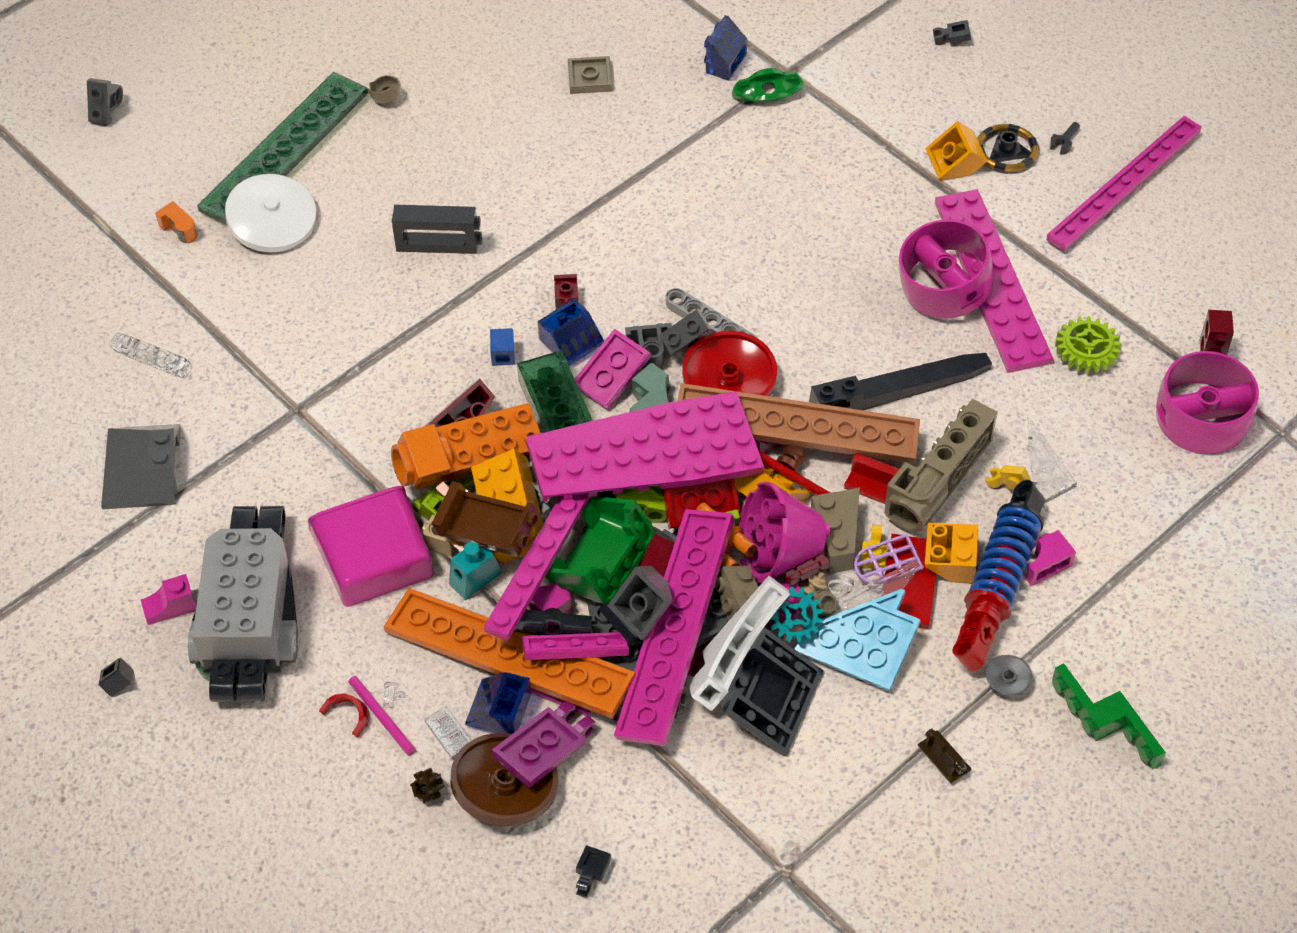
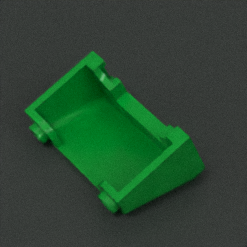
(607, 550)

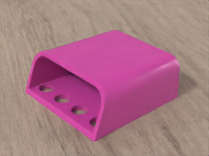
(372, 545)

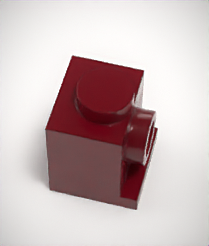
(565, 289)

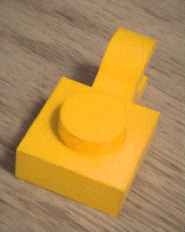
(1007, 475)
(875, 539)

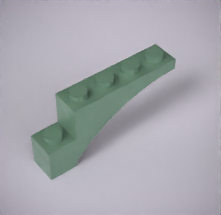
(650, 387)

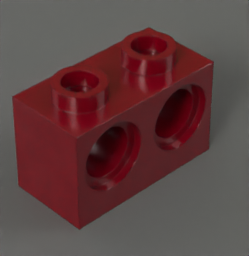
(1217, 331)

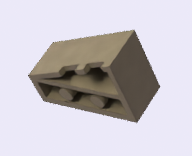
(841, 513)

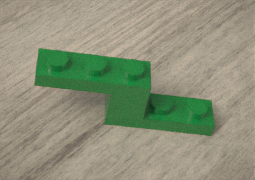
(1108, 716)

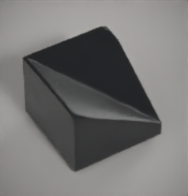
(115, 677)

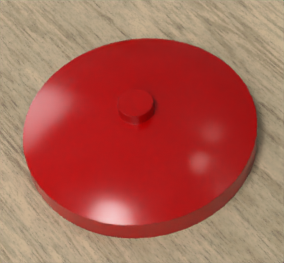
(731, 363)

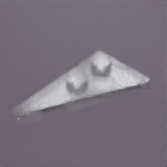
(887, 584)

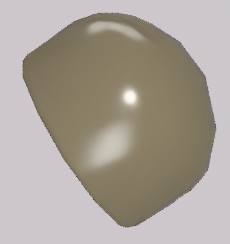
(385, 89)

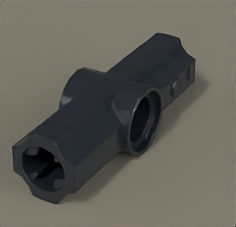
(536, 623)

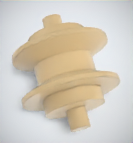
(813, 584)

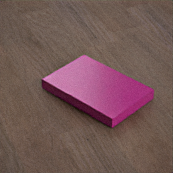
(611, 369)

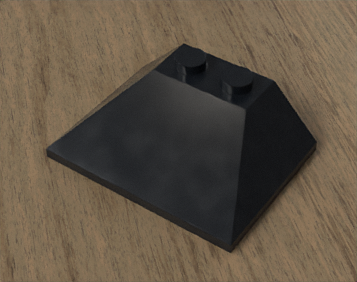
(771, 691)

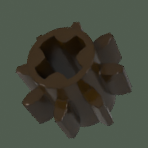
(427, 785)

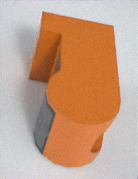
(177, 220)

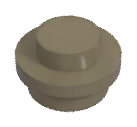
(827, 602)

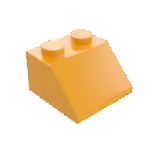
(956, 153)

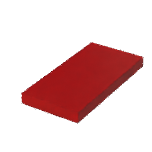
(920, 589)

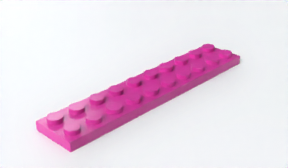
(1006, 307)
(672, 641)

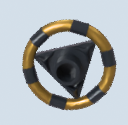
(1008, 148)

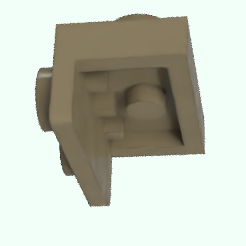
(735, 587)

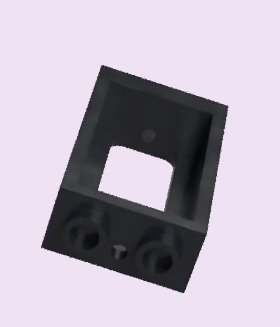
(436, 218)

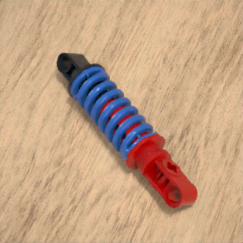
(999, 574)

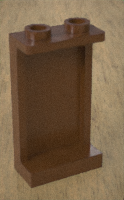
(485, 521)

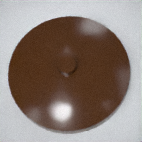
(494, 793)

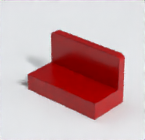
(870, 477)

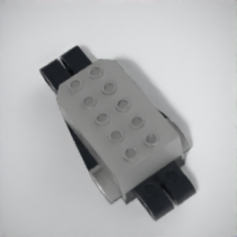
(245, 606)

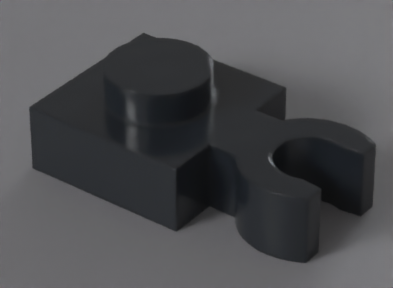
(955, 32)

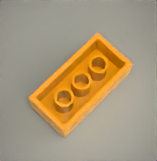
(509, 480)

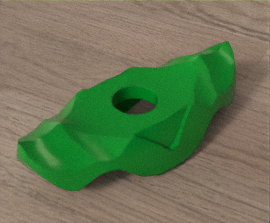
(784, 83)

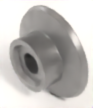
(1012, 667)

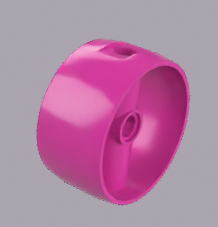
(959, 291)
(1182, 415)

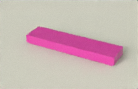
(574, 646)

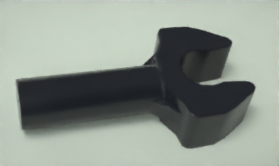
(1064, 139)

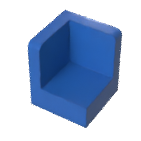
(502, 347)

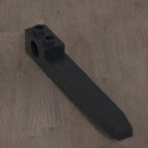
(899, 384)

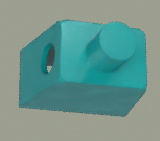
(472, 569)

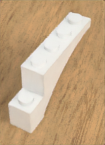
(733, 642)

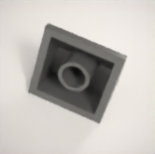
(642, 600)

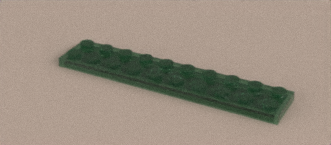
(290, 139)

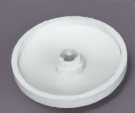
(270, 213)

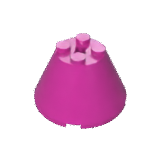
(782, 530)

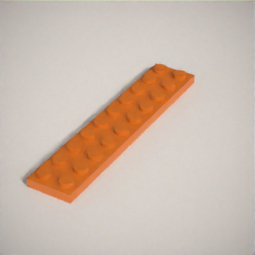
(461, 635)

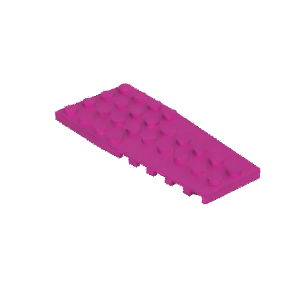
(652, 446)

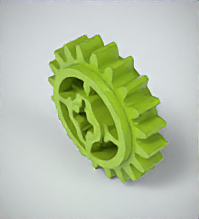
(1088, 344)

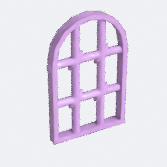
(892, 552)

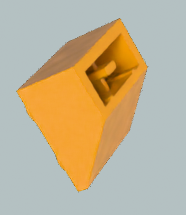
(952, 551)

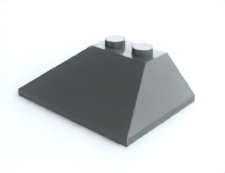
(140, 466)

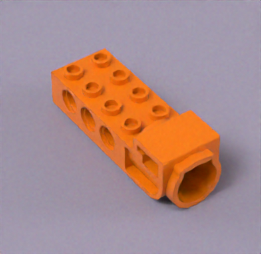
(449, 451)

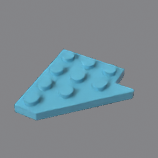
(865, 640)

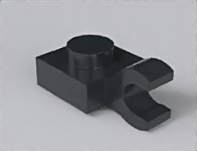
(591, 866)

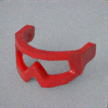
(361, 707)

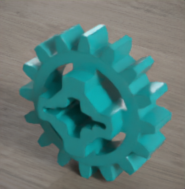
(805, 622)

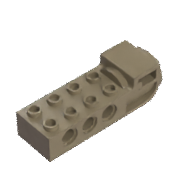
(940, 472)

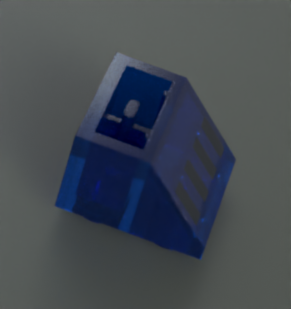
(725, 49)
(570, 330)
(500, 703)

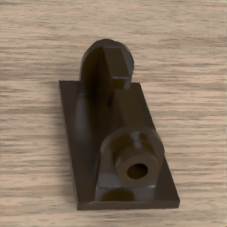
(944, 756)

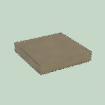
(590, 75)

